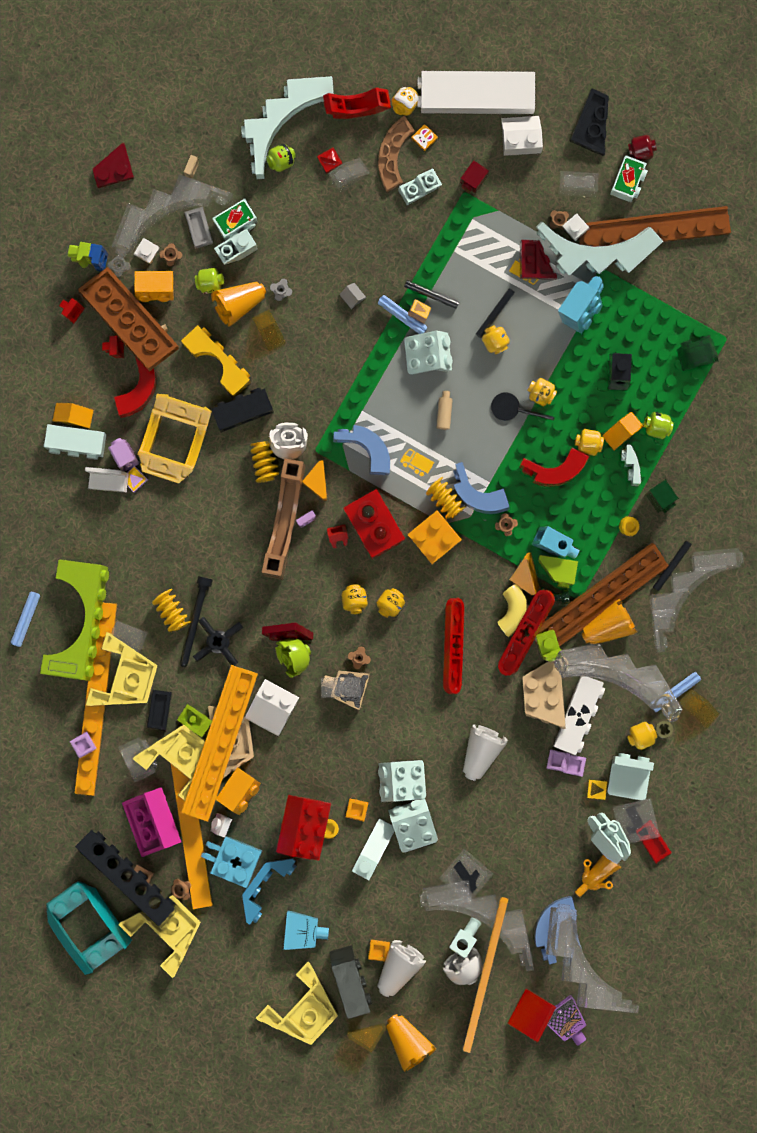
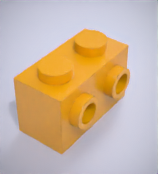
(154, 286)
(238, 791)

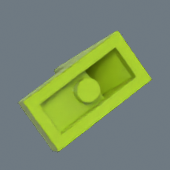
(194, 720)

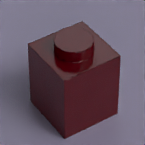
(473, 177)

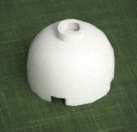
(288, 440)
(464, 970)

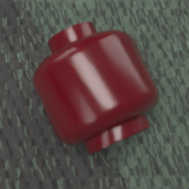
(642, 148)

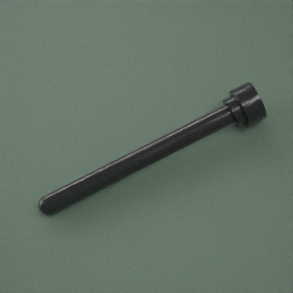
(203, 585)

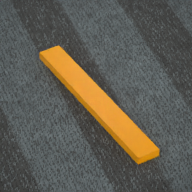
(193, 848)
(485, 974)

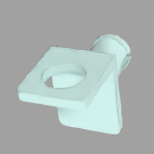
(466, 937)

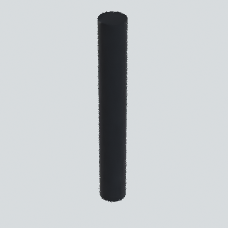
(431, 294)
(495, 312)
(672, 565)

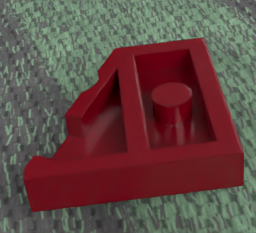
(113, 168)

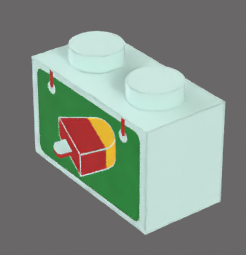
(628, 179)
(235, 220)

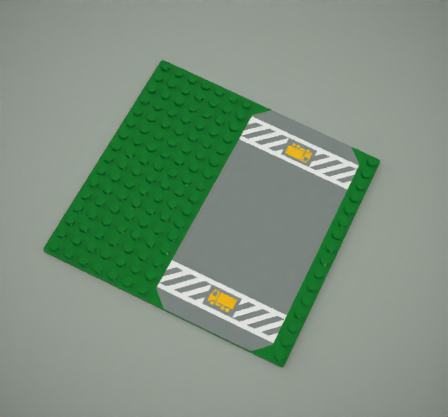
(476, 264)

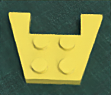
(132, 677)
(179, 748)
(176, 932)
(309, 1016)

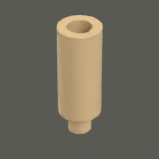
(444, 411)

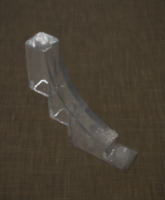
(185, 195)
(667, 606)
(643, 682)
(458, 898)
(564, 942)

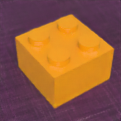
(434, 537)

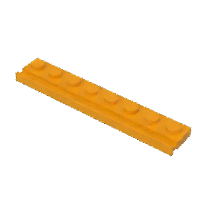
(219, 743)

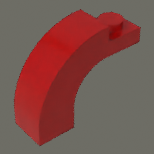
(357, 105)
(140, 396)
(559, 475)

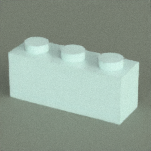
(75, 441)

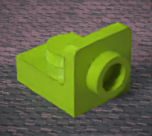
(548, 645)

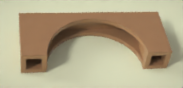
(290, 490)

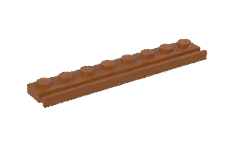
(667, 226)
(614, 586)

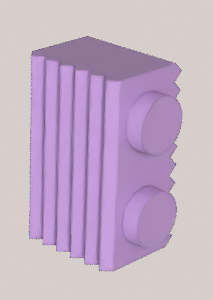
(123, 454)

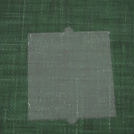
(129, 635)

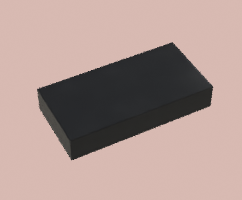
(159, 709)

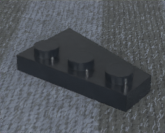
(591, 124)

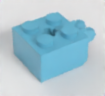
(582, 304)
(223, 863)

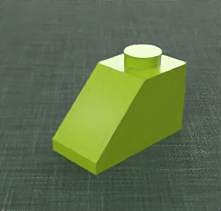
(559, 570)

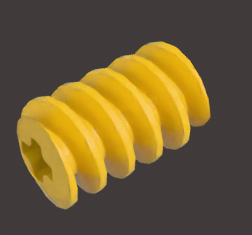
(264, 462)
(445, 499)
(170, 611)

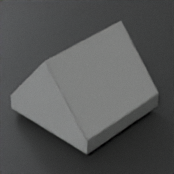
(352, 295)

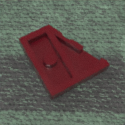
(534, 262)
(285, 631)

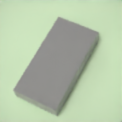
(198, 227)

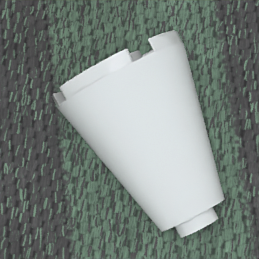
(482, 751)
(399, 968)

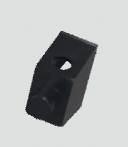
(619, 371)

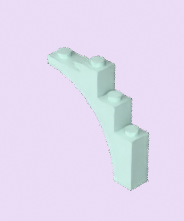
(298, 95)
(627, 253)

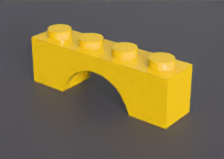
(200, 344)

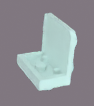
(428, 352)
(629, 777)
(402, 781)
(413, 825)

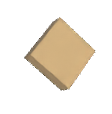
(191, 167)

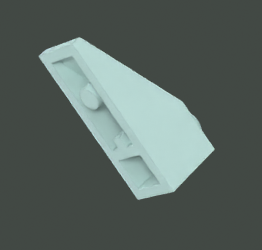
(373, 849)

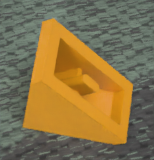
(73, 415)
(622, 431)
(316, 481)
(526, 576)

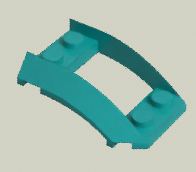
(103, 948)

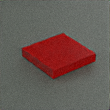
(531, 1015)

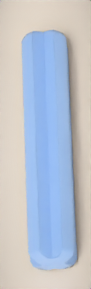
(402, 315)
(25, 619)
(684, 685)

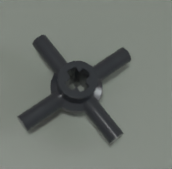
(212, 634)

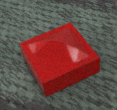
(329, 160)

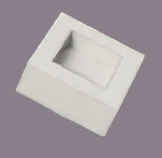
(575, 227)
(146, 251)
(220, 825)

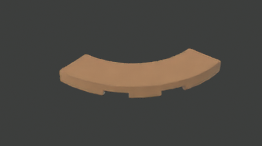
(389, 153)

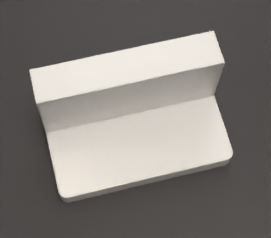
(107, 479)

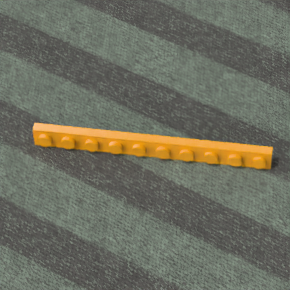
(94, 714)

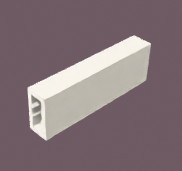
(477, 92)

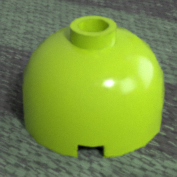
(294, 655)

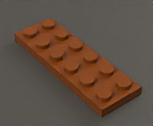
(128, 319)

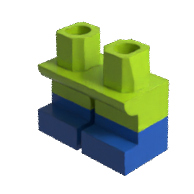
(88, 254)

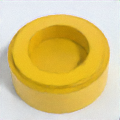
(629, 526)
(331, 829)

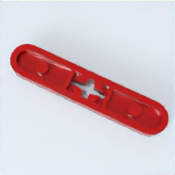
(535, 616)
(453, 656)

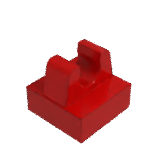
(71, 310)
(114, 347)
(336, 534)

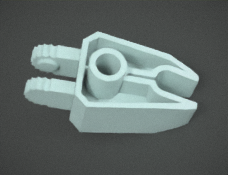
(609, 838)

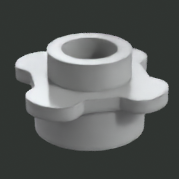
(281, 294)

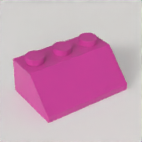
(151, 822)

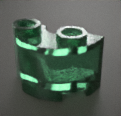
(697, 353)

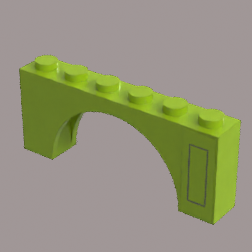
(78, 659)

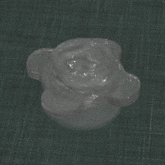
(119, 270)

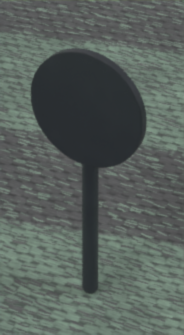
(506, 407)

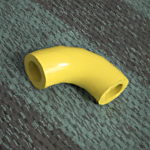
(516, 609)

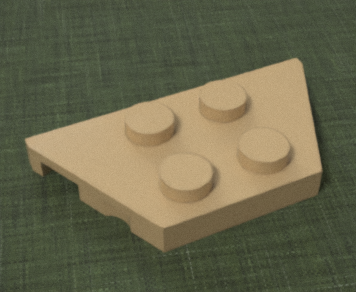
(544, 695)
(243, 746)

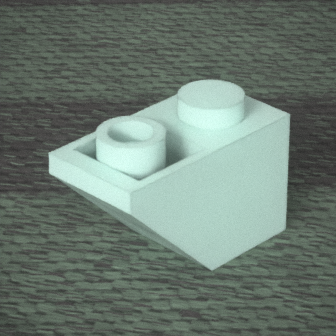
(236, 247)

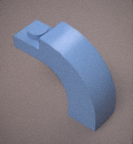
(371, 443)
(481, 502)
(542, 927)

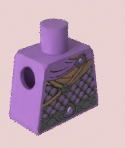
(568, 1021)

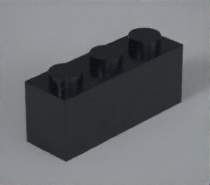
(242, 409)

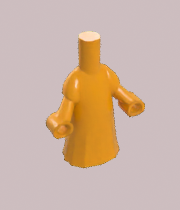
(594, 878)

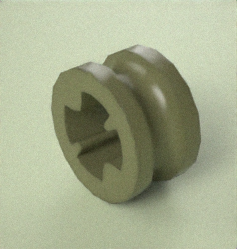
(658, 730)

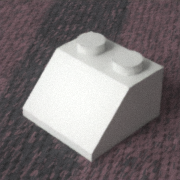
(521, 135)
(271, 707)

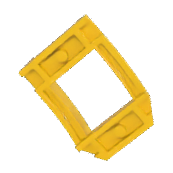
(182, 412)

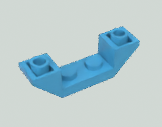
(252, 910)

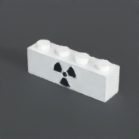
(578, 715)

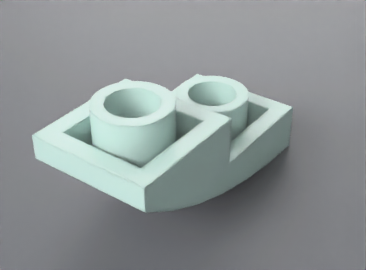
(419, 187)
(630, 460)

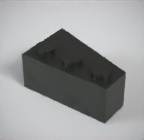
(350, 982)

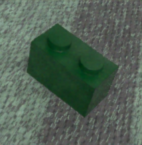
(662, 497)

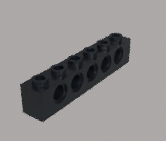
(87, 848)

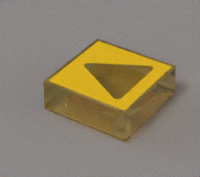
(596, 789)

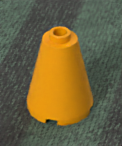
(237, 301)
(609, 625)
(408, 1042)

